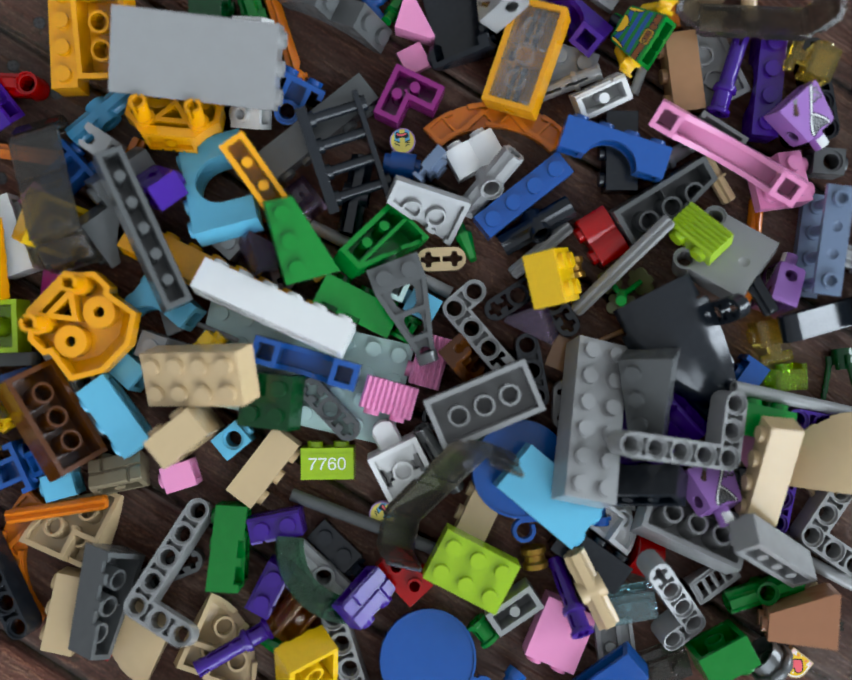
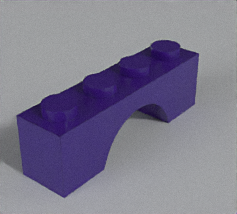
(586, 28)
(768, 80)

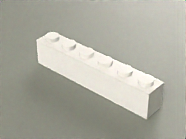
(273, 307)

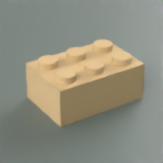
(183, 435)

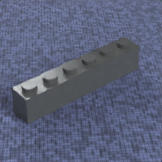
(289, 149)
(141, 228)

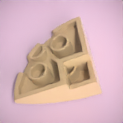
(826, 456)
(66, 535)
(217, 625)
(138, 648)

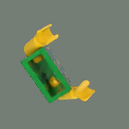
(641, 34)

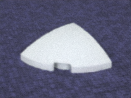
(617, 532)

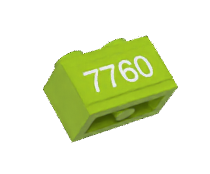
(328, 461)

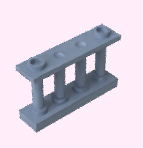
(823, 241)

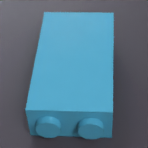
(533, 495)

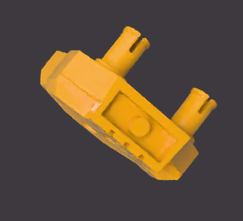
(173, 122)
(99, 340)

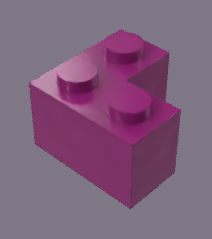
(407, 90)

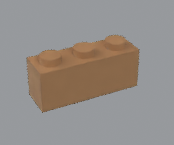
(682, 72)

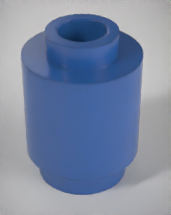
(401, 164)

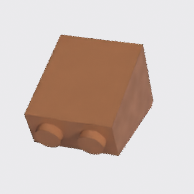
(804, 618)

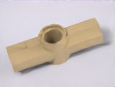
(591, 588)

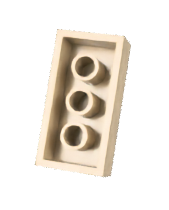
(200, 375)

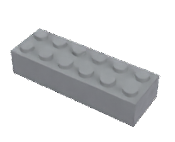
(588, 413)

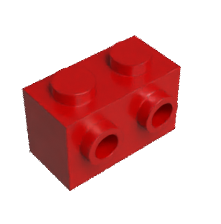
(408, 583)

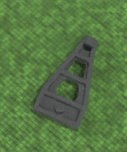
(395, 275)

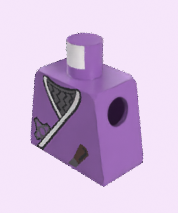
(802, 117)
(784, 283)
(713, 493)

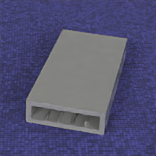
(196, 57)

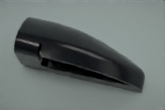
(677, 319)

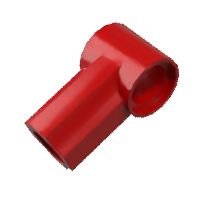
(19, 85)

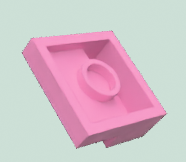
(795, 162)

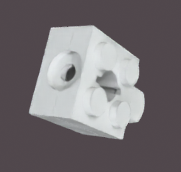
(396, 459)

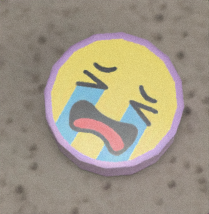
(402, 140)
(377, 509)

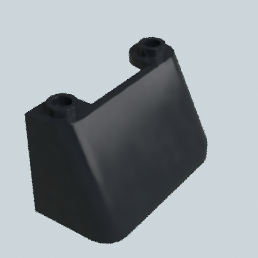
(458, 34)

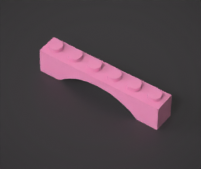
(729, 152)

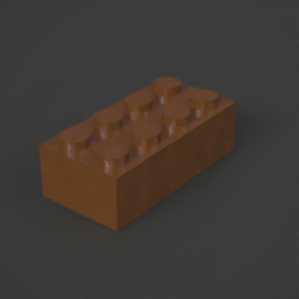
(51, 419)

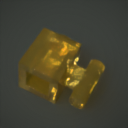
(815, 63)
(767, 335)

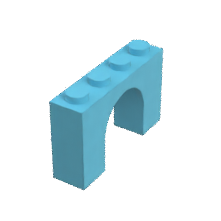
(215, 220)
(129, 369)

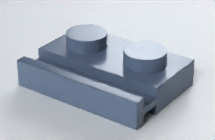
(433, 166)

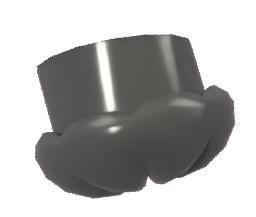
(775, 660)

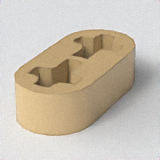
(440, 252)

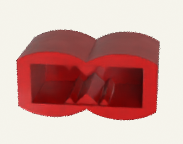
(600, 237)

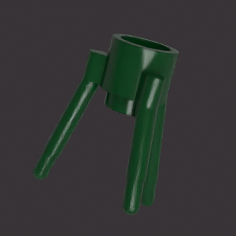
(842, 360)

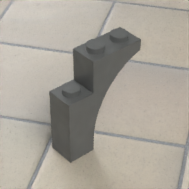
(348, 16)
(101, 221)

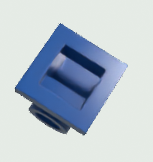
(750, 370)

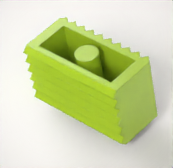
(700, 234)

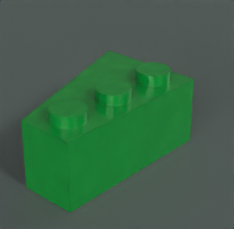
(380, 241)
(295, 242)
(358, 304)
(228, 548)

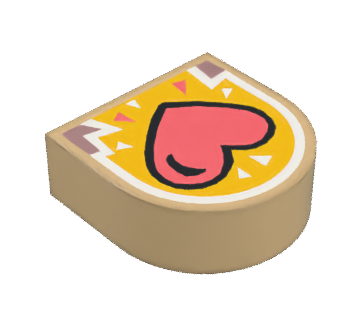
(801, 663)

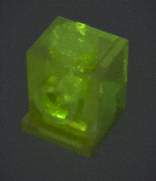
(787, 377)

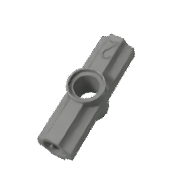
(491, 179)
(316, 561)

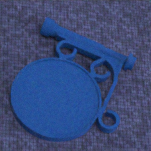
(512, 439)
(431, 647)

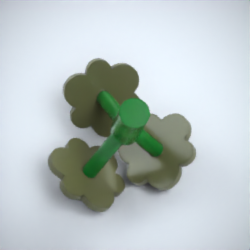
(638, 281)

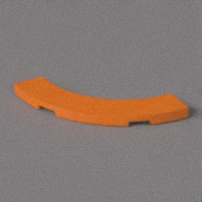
(476, 115)
(13, 533)

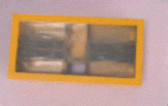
(526, 60)

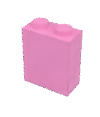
(550, 637)

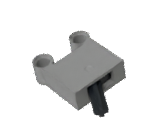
(737, 267)

